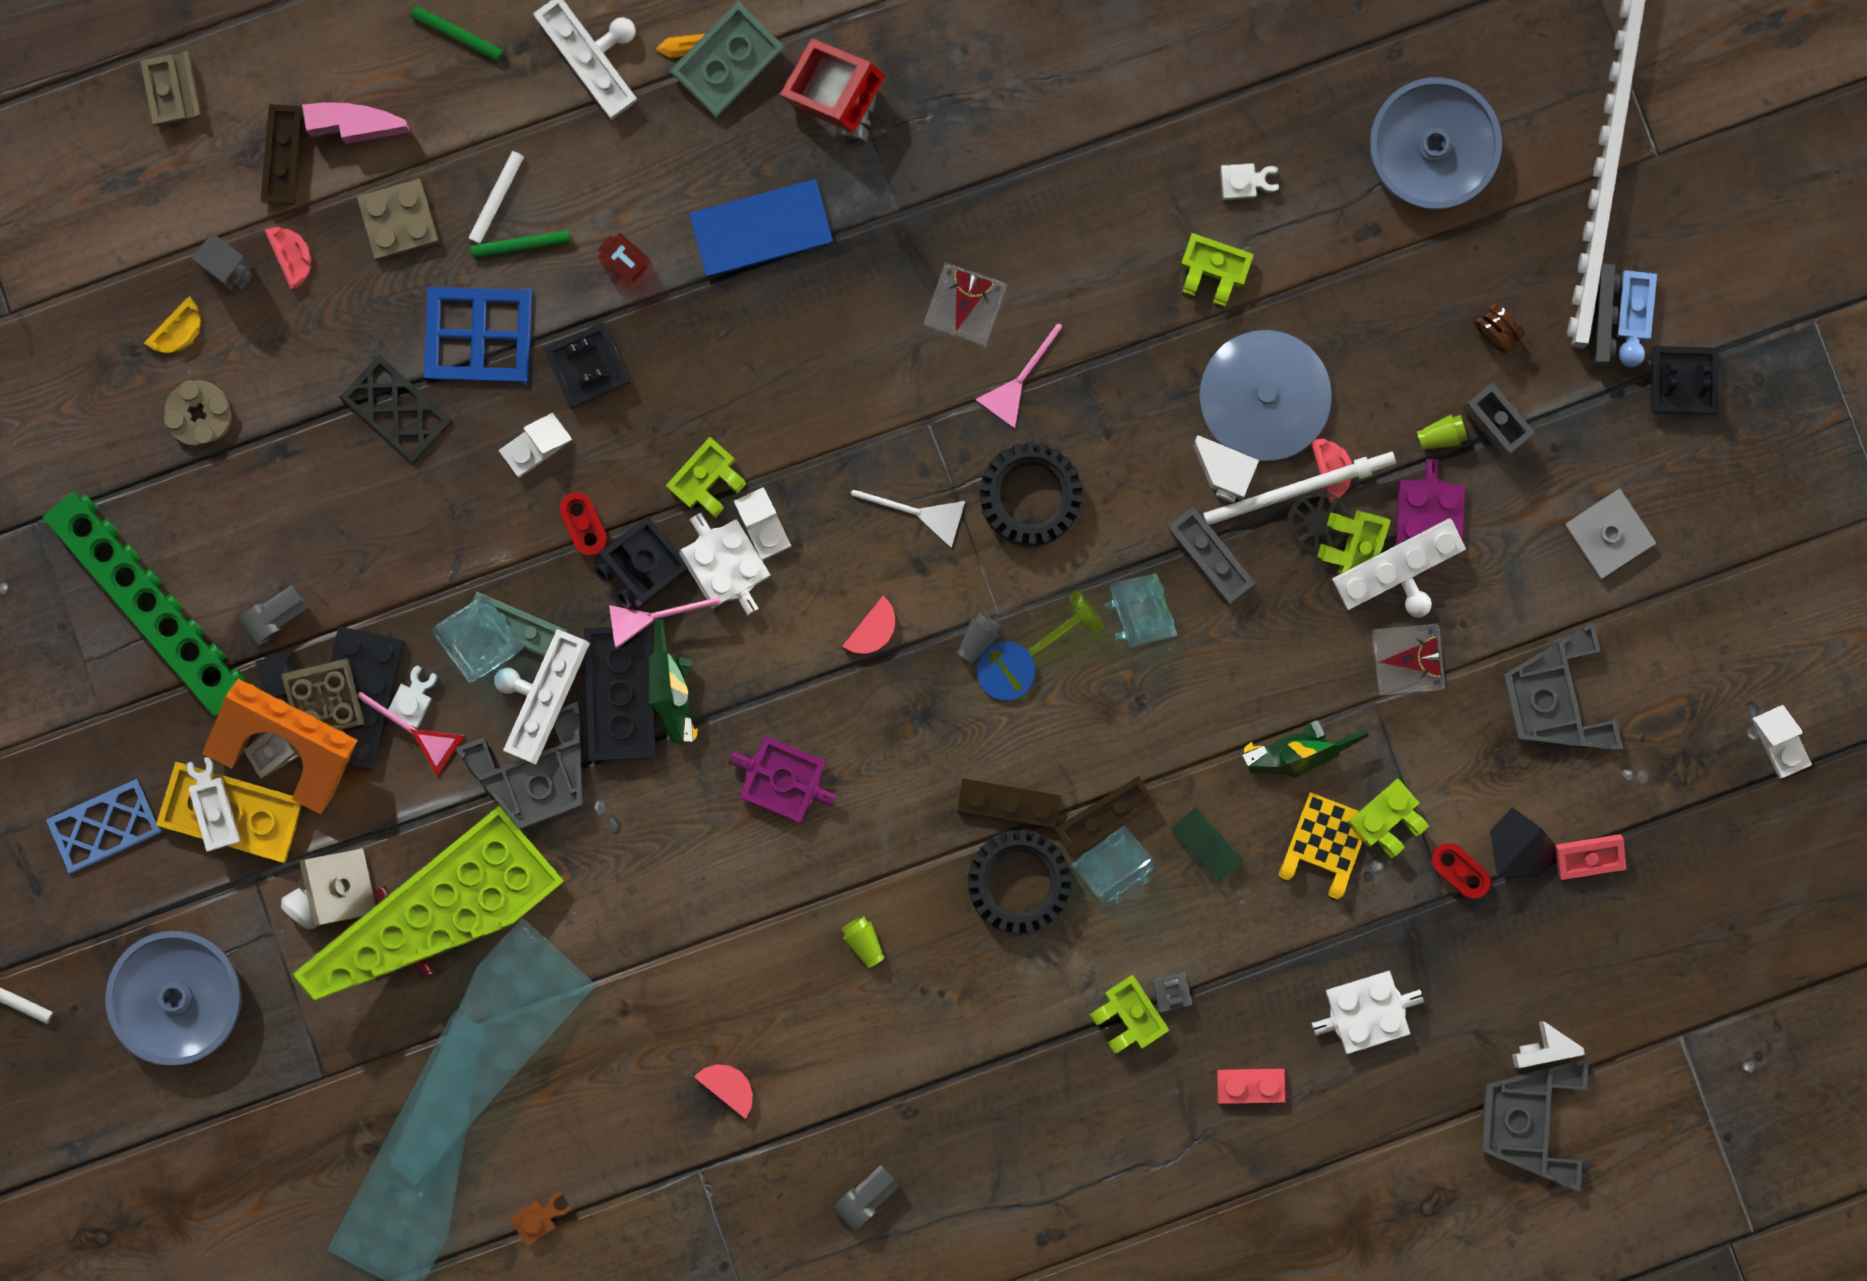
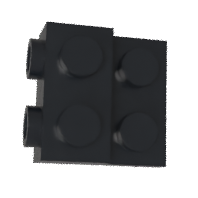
(639, 564)

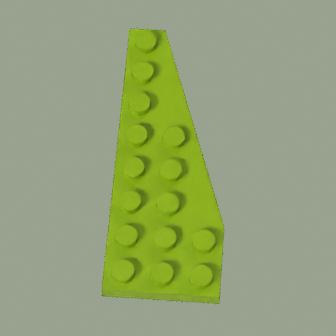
(459, 896)

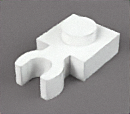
(1242, 181)
(411, 703)

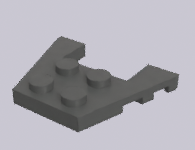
(1545, 700)
(529, 790)
(1519, 1121)

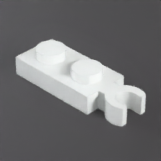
(212, 808)

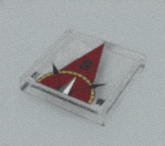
(965, 304)
(1408, 659)

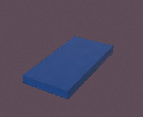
(761, 228)

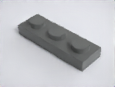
(1605, 316)
(1211, 555)

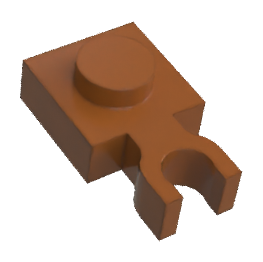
(536, 1220)

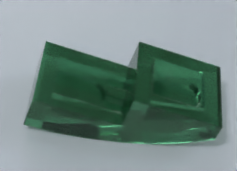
(1207, 844)

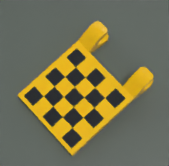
(1324, 841)

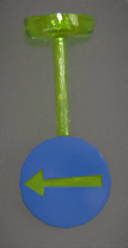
(1008, 668)

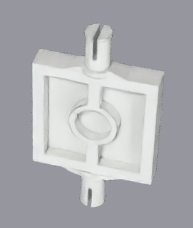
(724, 563)
(1367, 1012)

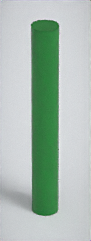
(456, 33)
(520, 244)

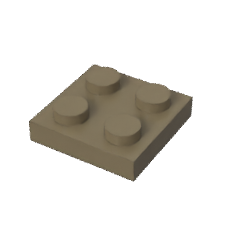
(397, 219)

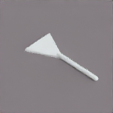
(940, 519)

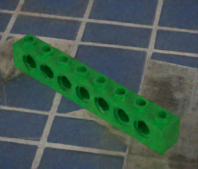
(65, 520)

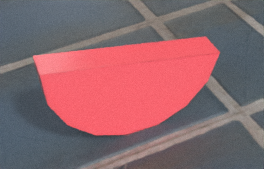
(291, 254)
(1329, 458)
(874, 630)
(729, 1086)

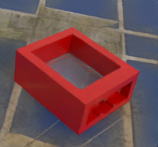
(832, 85)

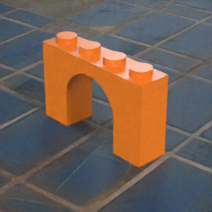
(320, 746)

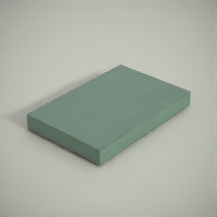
(727, 59)

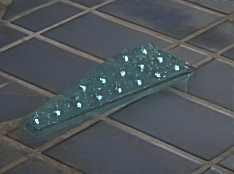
(503, 1019)
(397, 1225)

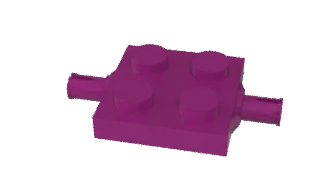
(1426, 504)
(782, 779)

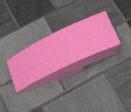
(352, 121)

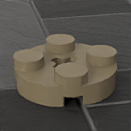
(215, 407)

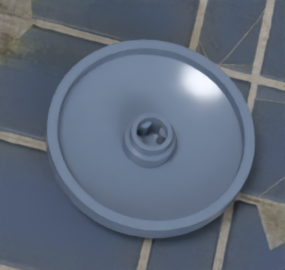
(1435, 143)
(1265, 395)
(173, 998)

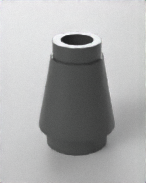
(978, 637)

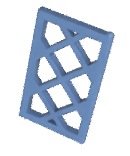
(79, 813)

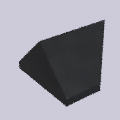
(1520, 847)

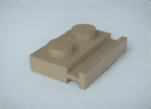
(170, 89)

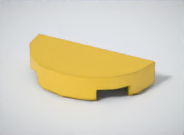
(177, 330)

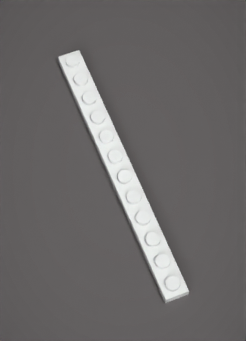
(1606, 170)

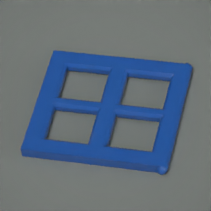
(478, 334)

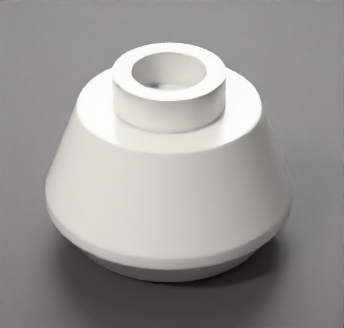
(298, 908)

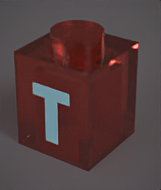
(623, 259)

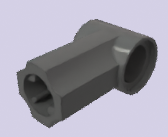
(265, 620)
(862, 1201)

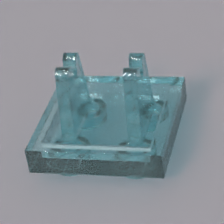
(1142, 610)
(477, 639)
(1114, 866)

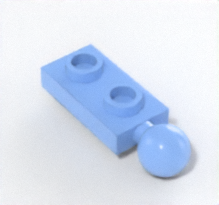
(1635, 315)

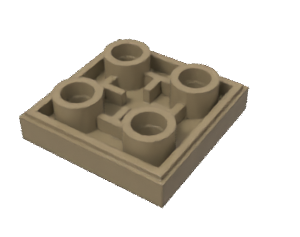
(325, 693)

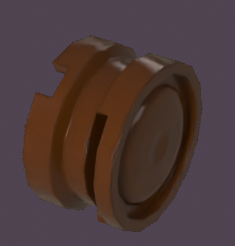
(1499, 328)

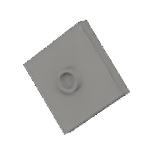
(1609, 534)

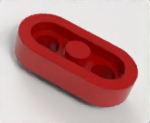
(583, 525)
(1460, 870)

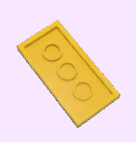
(262, 815)

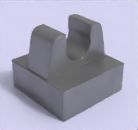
(1172, 992)

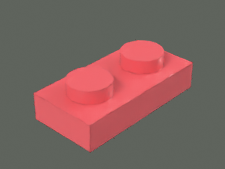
(1590, 857)
(1250, 1086)

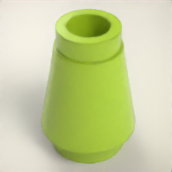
(1443, 433)
(863, 941)

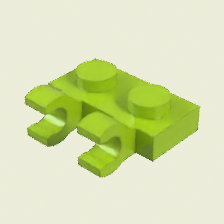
(1216, 261)
(701, 473)
(1364, 542)
(1383, 813)
(1136, 1013)

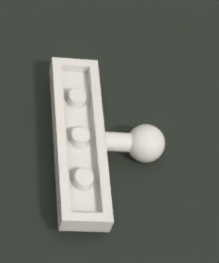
(587, 56)
(1400, 566)
(543, 696)

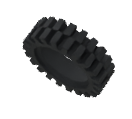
(1036, 455)
(1059, 881)

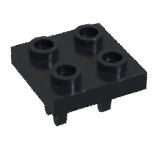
(587, 365)
(1684, 380)

